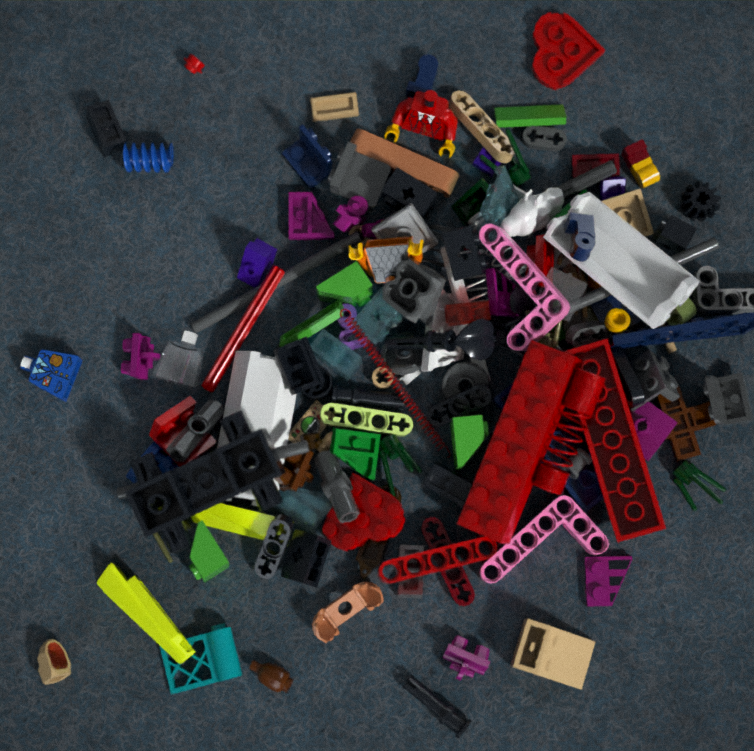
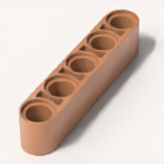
(421, 168)

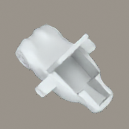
(532, 211)

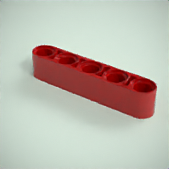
(448, 555)

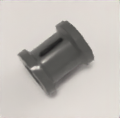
(579, 461)

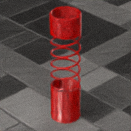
(582, 397)

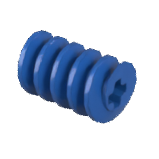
(148, 157)

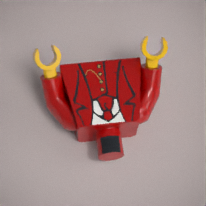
(426, 116)

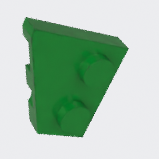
(356, 450)

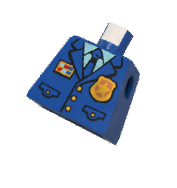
(53, 372)

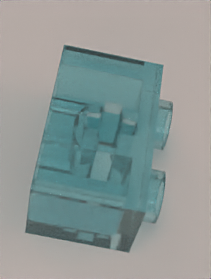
(374, 328)
(335, 354)

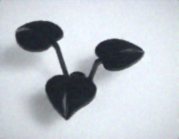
(480, 336)

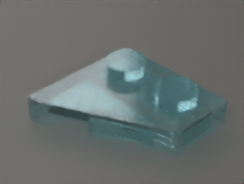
(500, 198)
(305, 507)

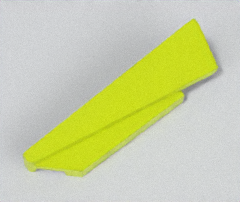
(237, 520)
(145, 610)

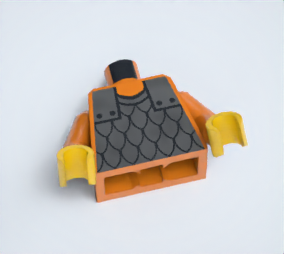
(383, 255)

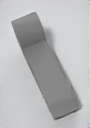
(717, 296)

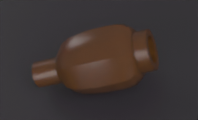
(272, 676)

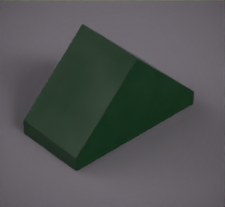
(471, 201)

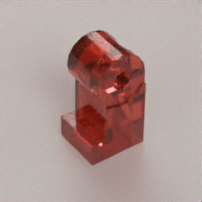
(466, 312)

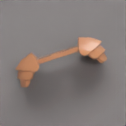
(329, 618)

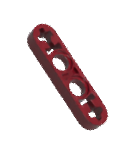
(439, 561)

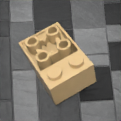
(552, 653)

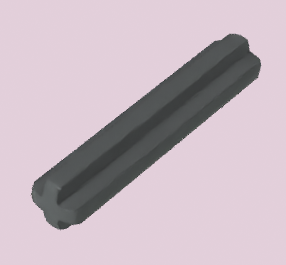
(587, 179)

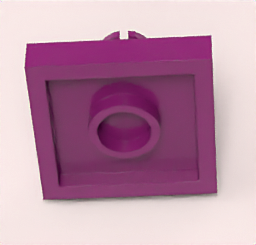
(651, 428)

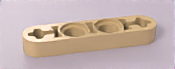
(499, 146)

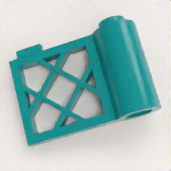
(221, 659)

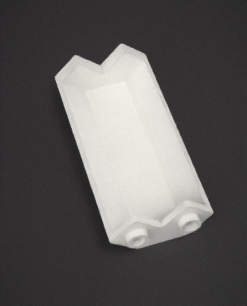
(626, 262)
(263, 396)

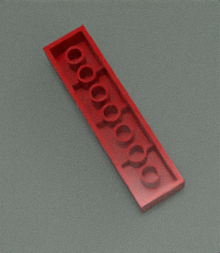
(519, 443)
(617, 451)

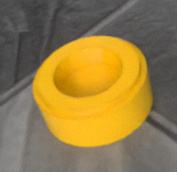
(617, 320)

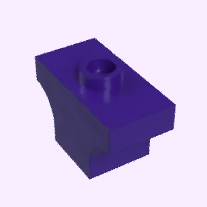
(256, 262)

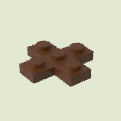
(689, 420)

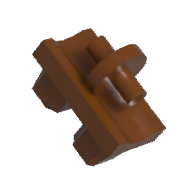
(296, 472)

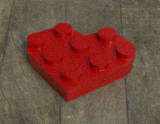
(563, 50)
(378, 520)

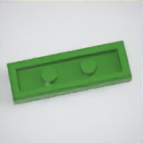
(530, 116)
(314, 323)

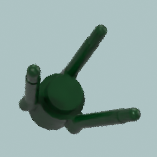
(519, 172)
(394, 449)
(689, 472)

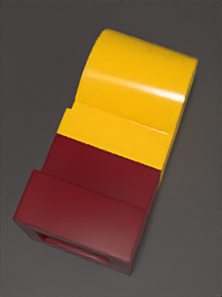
(640, 164)

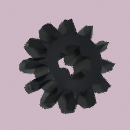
(690, 201)

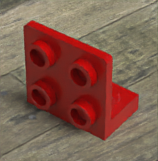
(172, 422)

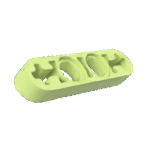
(366, 417)

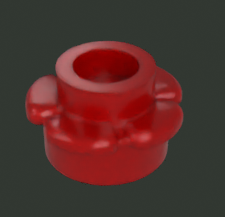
(193, 64)

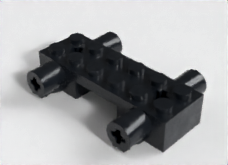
(205, 482)

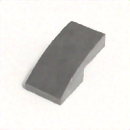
(412, 587)

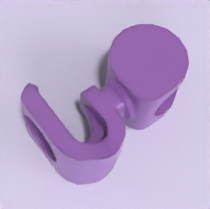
(345, 334)

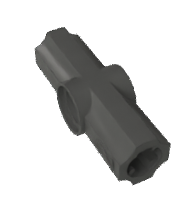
(188, 438)
(337, 487)

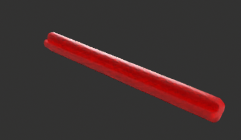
(243, 328)

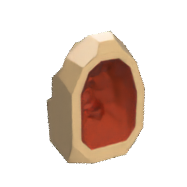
(53, 662)

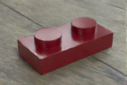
(587, 162)

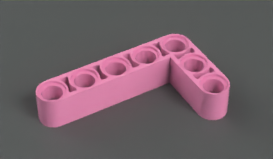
(529, 284)
(538, 535)

